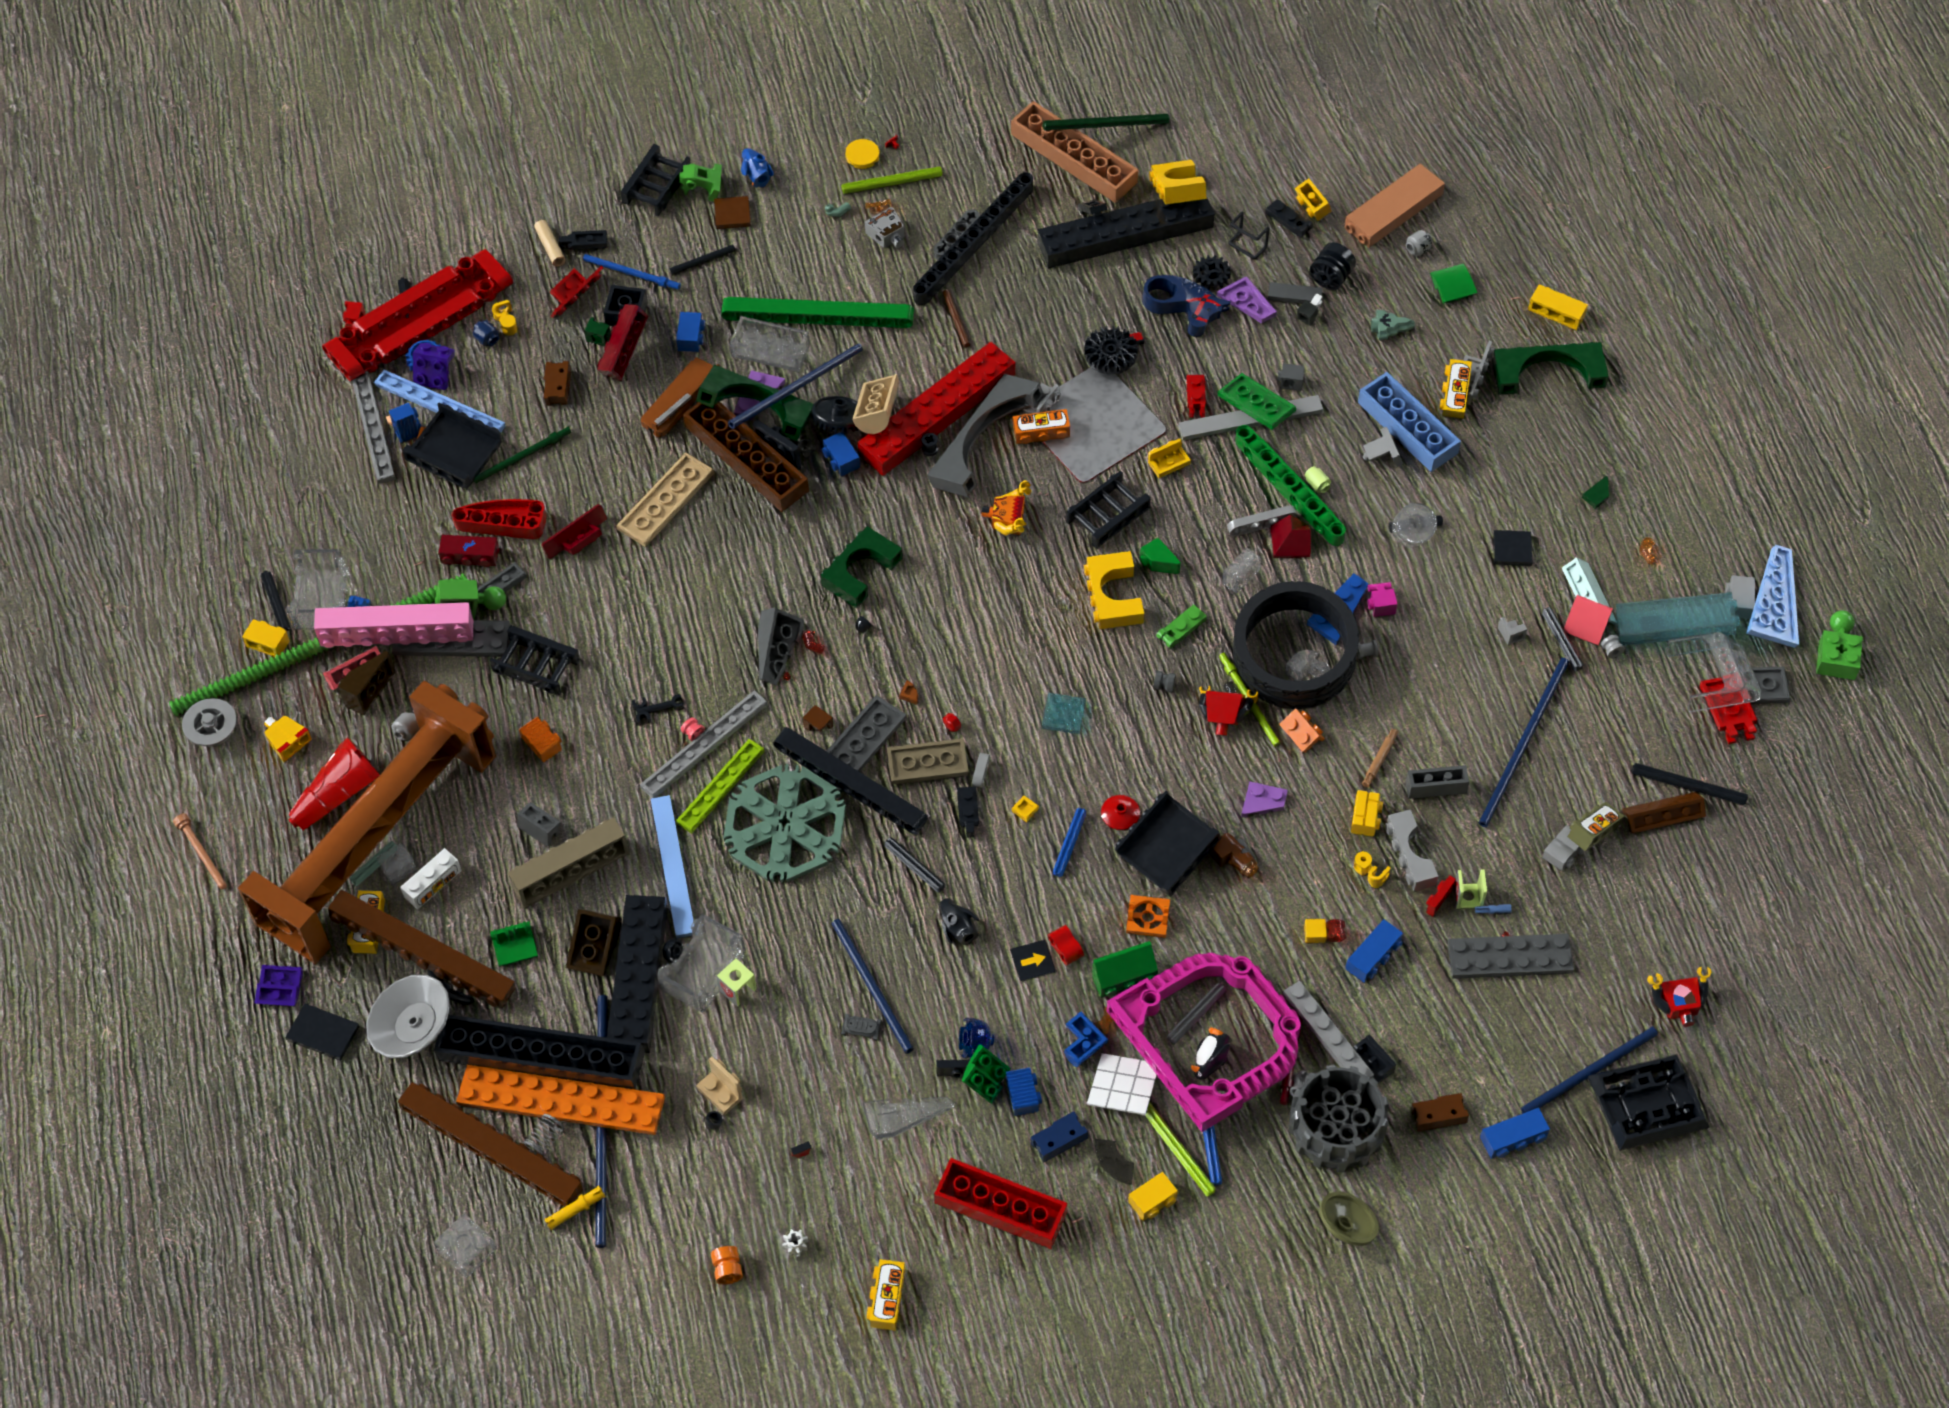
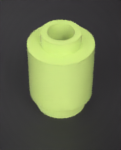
(1317, 479)

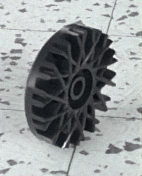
(1110, 350)
(835, 412)

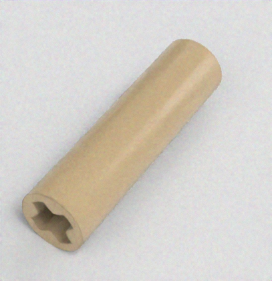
(549, 243)

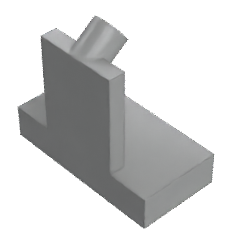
(1382, 447)

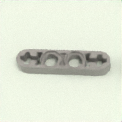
(1259, 521)

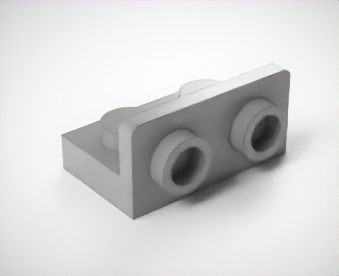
(1051, 396)

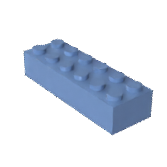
(1409, 421)

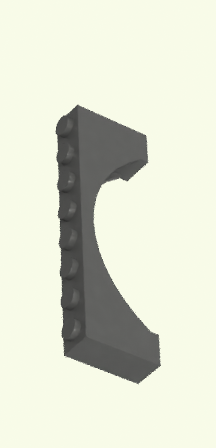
(1006, 397)

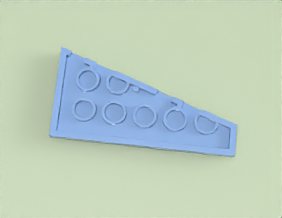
(1775, 606)

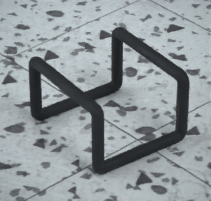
(1240, 230)

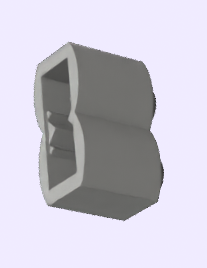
(1562, 850)

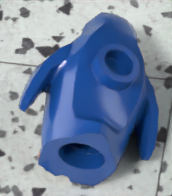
(756, 168)

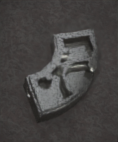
(1112, 1162)

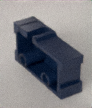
(1059, 1137)

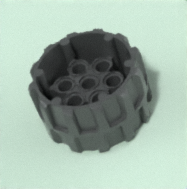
(1356, 1088)

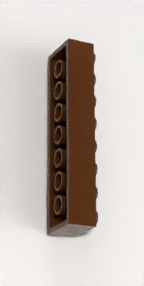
(747, 454)

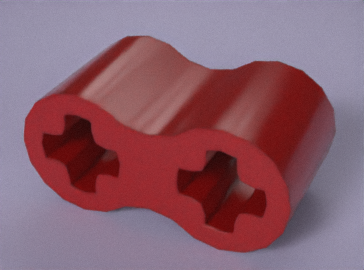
(1065, 945)

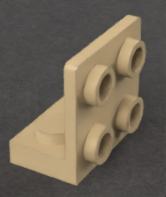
(721, 1087)

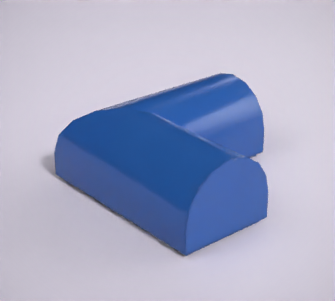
(1089, 1039)

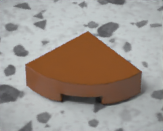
(909, 693)

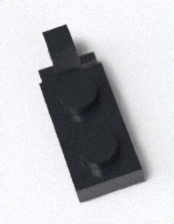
(584, 240)
(968, 809)

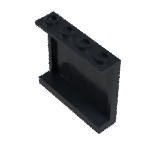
(454, 446)
(1167, 843)

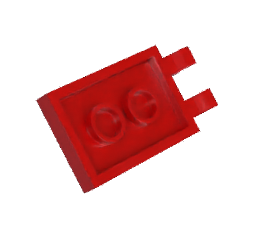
(1731, 717)

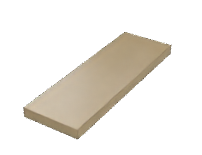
(665, 499)

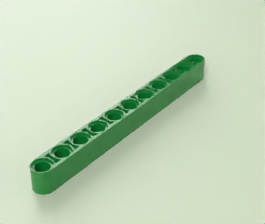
(819, 312)

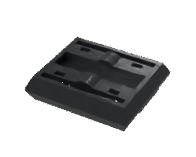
(1647, 1103)

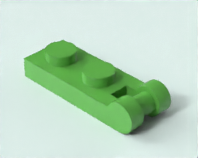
(1182, 626)

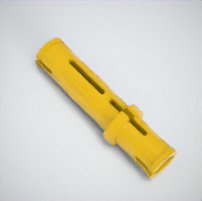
(575, 1207)

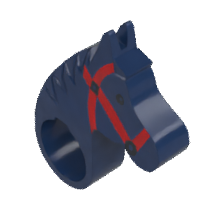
(1187, 297)

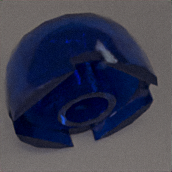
(972, 1035)

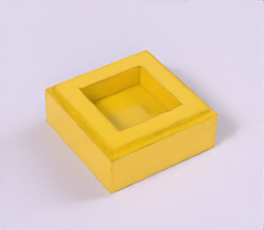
(1025, 808)

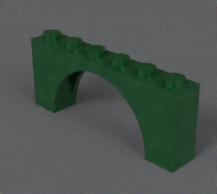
(1583, 357)
(727, 384)

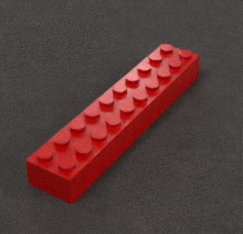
(936, 408)

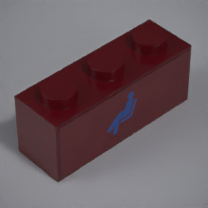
(468, 550)

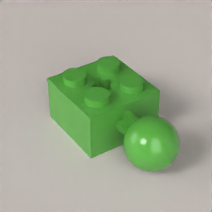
(466, 592)
(1837, 651)

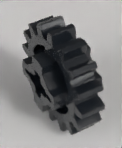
(1210, 273)

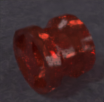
(1336, 930)

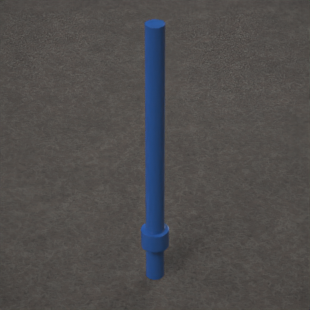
(661, 281)

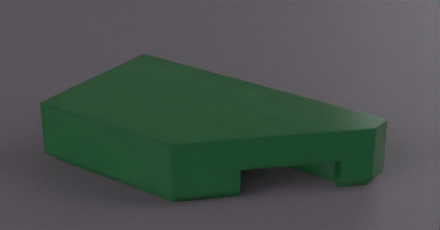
(1598, 493)

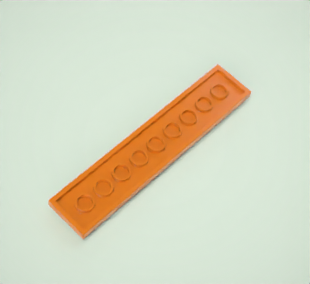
(561, 1098)

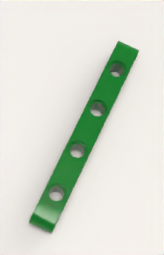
(1290, 485)

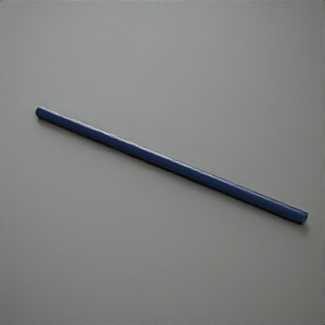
(601, 1140)

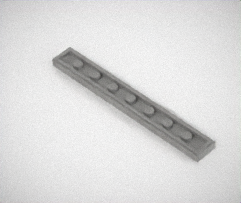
(1232, 420)
(373, 428)
(703, 744)

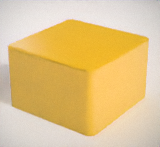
(1315, 930)

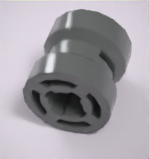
(1164, 681)

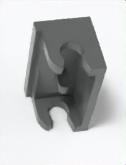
(538, 823)

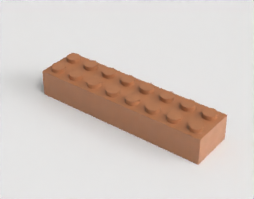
(1075, 153)

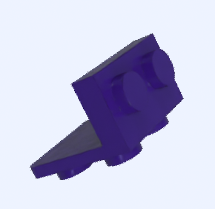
(431, 365)

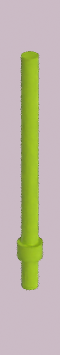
(1231, 670)

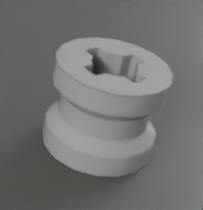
(1612, 646)

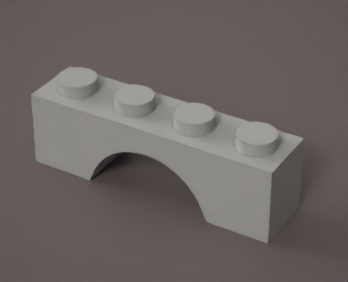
(1419, 871)

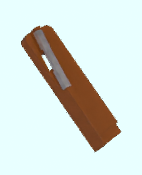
(677, 396)

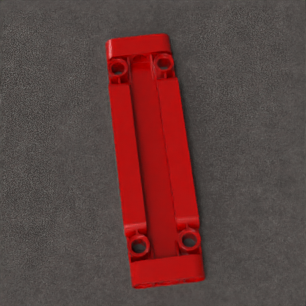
(431, 307)

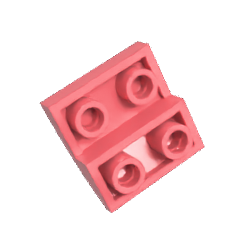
(1587, 620)

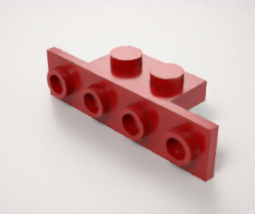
(570, 286)

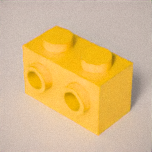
(1314, 201)

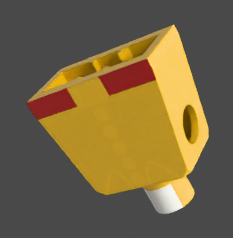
(286, 736)

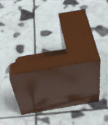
(817, 718)

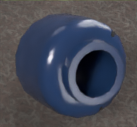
(486, 333)

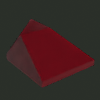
(1291, 538)

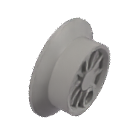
(209, 722)

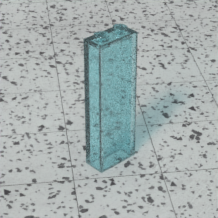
(1676, 618)

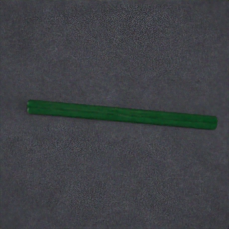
(1099, 122)

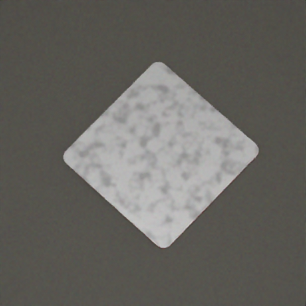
(1104, 424)

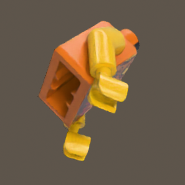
(1009, 511)

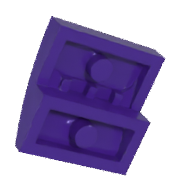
(279, 985)

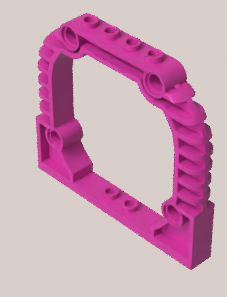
(1200, 1102)

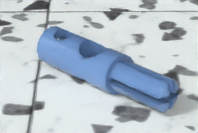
(1502, 908)

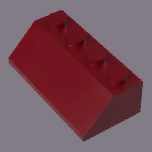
(622, 342)

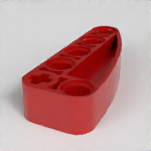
(507, 515)

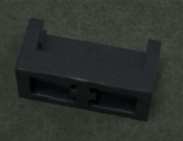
(1375, 1058)

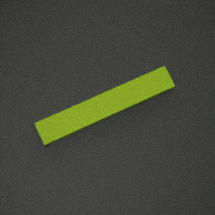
(720, 786)

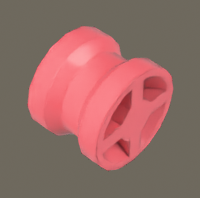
(692, 728)

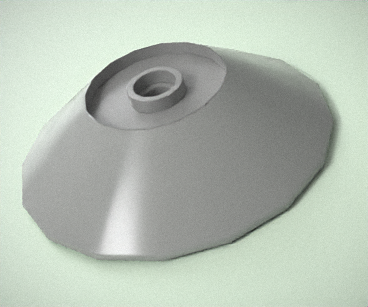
(408, 1016)

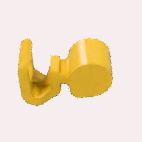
(507, 321)
(1363, 865)

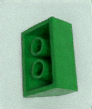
(1124, 969)

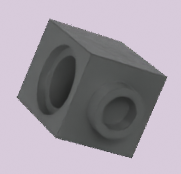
(1291, 377)

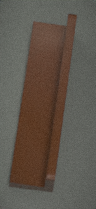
(1665, 812)

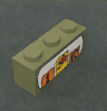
(1595, 826)

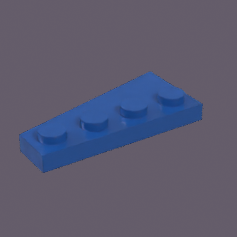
(1351, 593)

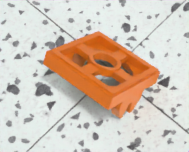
(1133, 928)

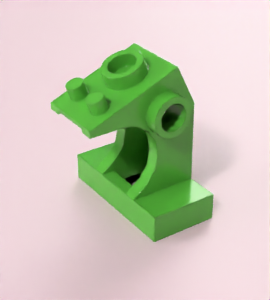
(711, 182)

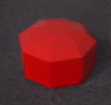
(951, 722)

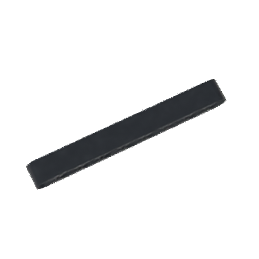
(850, 780)

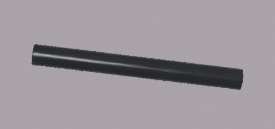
(702, 259)

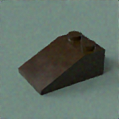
(366, 682)
(593, 941)

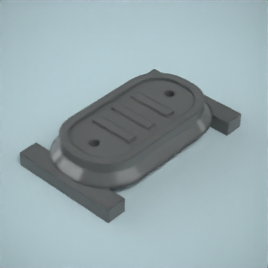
(861, 1026)

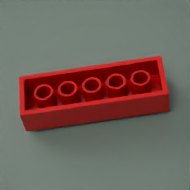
(1000, 1203)

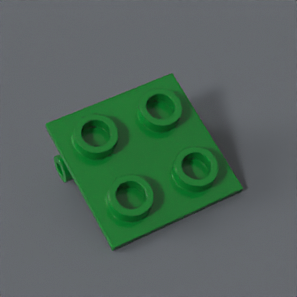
(514, 943)

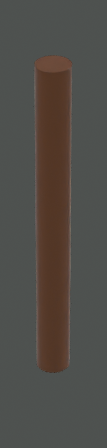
(957, 321)

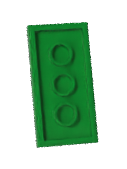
(1257, 401)

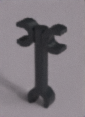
(644, 710)

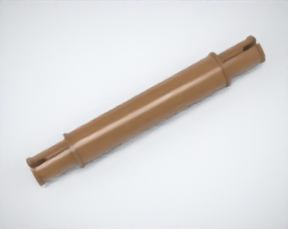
(1380, 757)

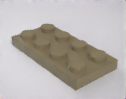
(927, 761)

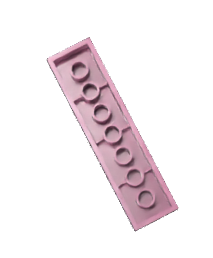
(393, 624)

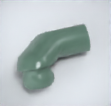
(837, 212)

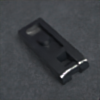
(1093, 207)
(1289, 218)

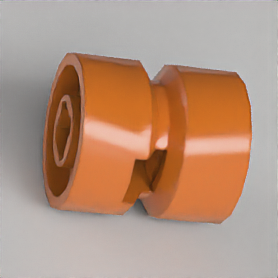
(727, 1265)

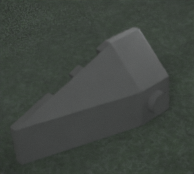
(776, 639)

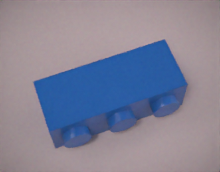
(1374, 951)
(1515, 1133)

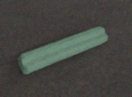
(370, 866)

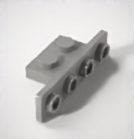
(1477, 367)

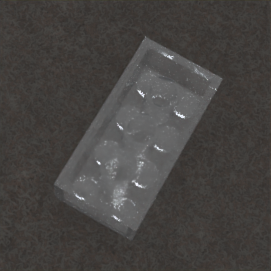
(769, 344)

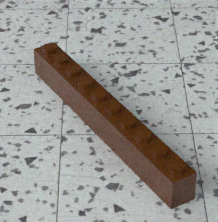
(421, 949)
(490, 1145)

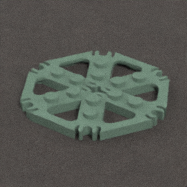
(797, 824)

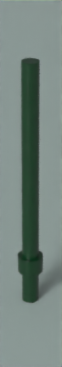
(551, 439)

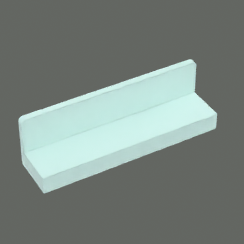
(1584, 583)

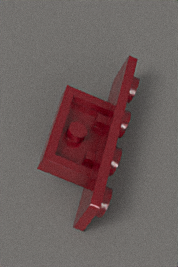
(576, 534)

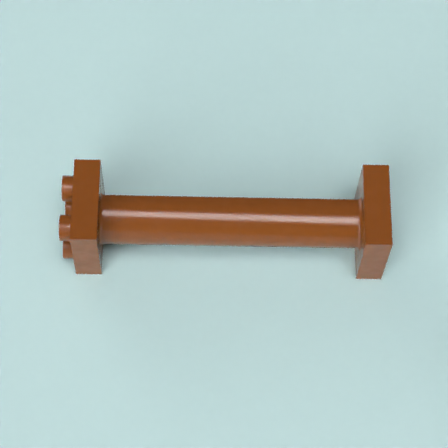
(444, 732)

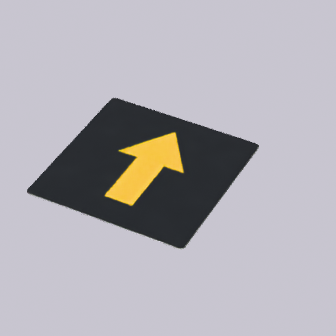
(1032, 960)

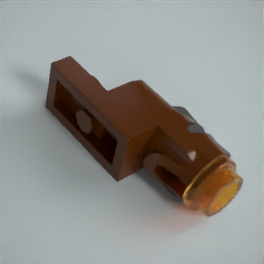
(1236, 853)

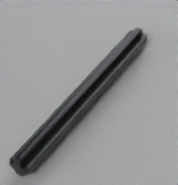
(1689, 783)

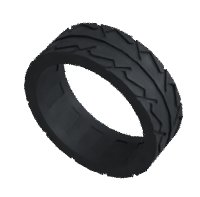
(1303, 597)

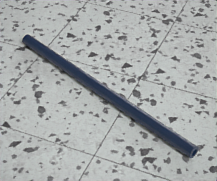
(796, 385)

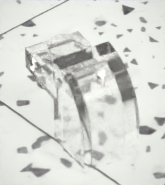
(1305, 663)

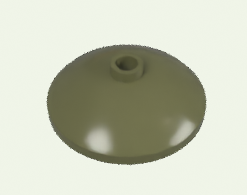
(1348, 1218)

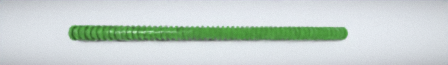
(276, 663)

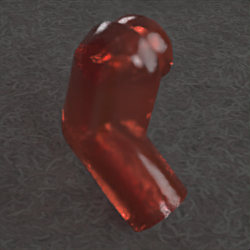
(810, 643)

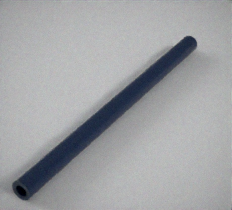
(872, 986)
(1590, 1070)

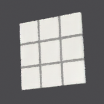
(1122, 1084)

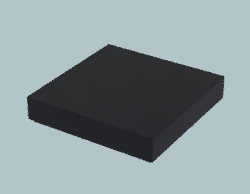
(1512, 547)

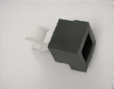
(1308, 311)

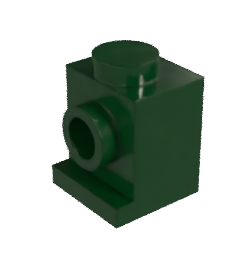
(597, 332)

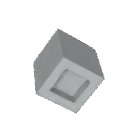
(1512, 631)

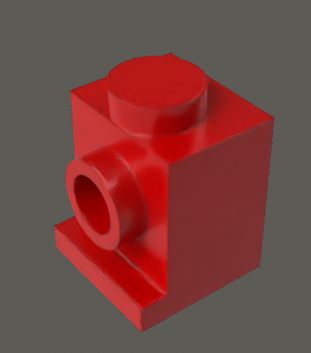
(353, 311)

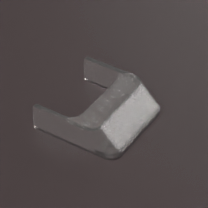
(1732, 663)

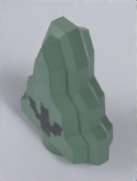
(1389, 324)

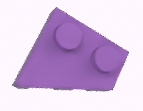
(1263, 799)

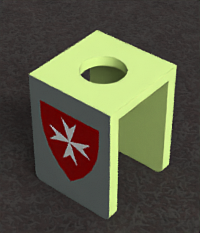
(1479, 891)
(730, 987)

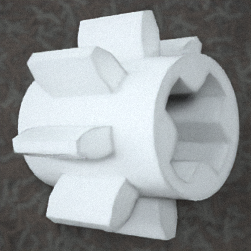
(795, 1236)

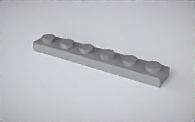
(1324, 1029)

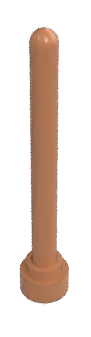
(182, 823)

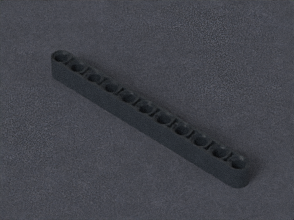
(972, 239)

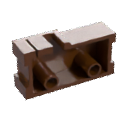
(557, 382)
(1440, 1112)

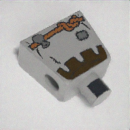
(886, 229)

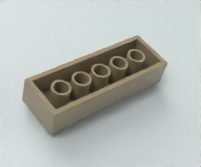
(568, 862)

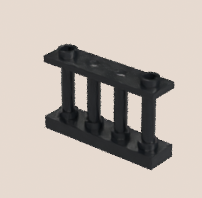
(645, 169)
(1113, 525)
(535, 643)

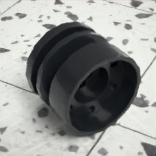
(1332, 266)

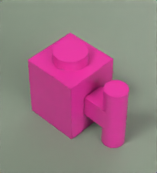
(1382, 599)

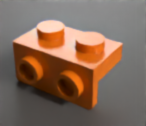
(1301, 730)

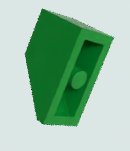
(1159, 558)

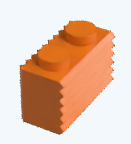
(541, 739)

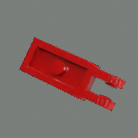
(1196, 394)

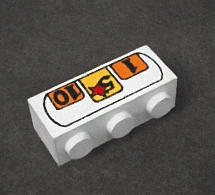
(431, 878)

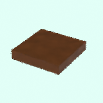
(732, 212)

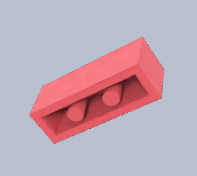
(335, 674)

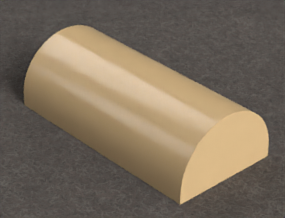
(876, 404)

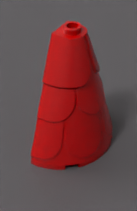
(337, 781)

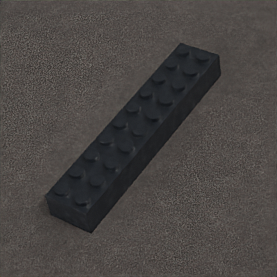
(1122, 230)
(540, 1051)

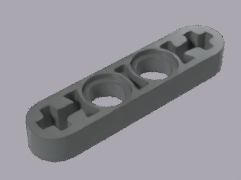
(954, 233)

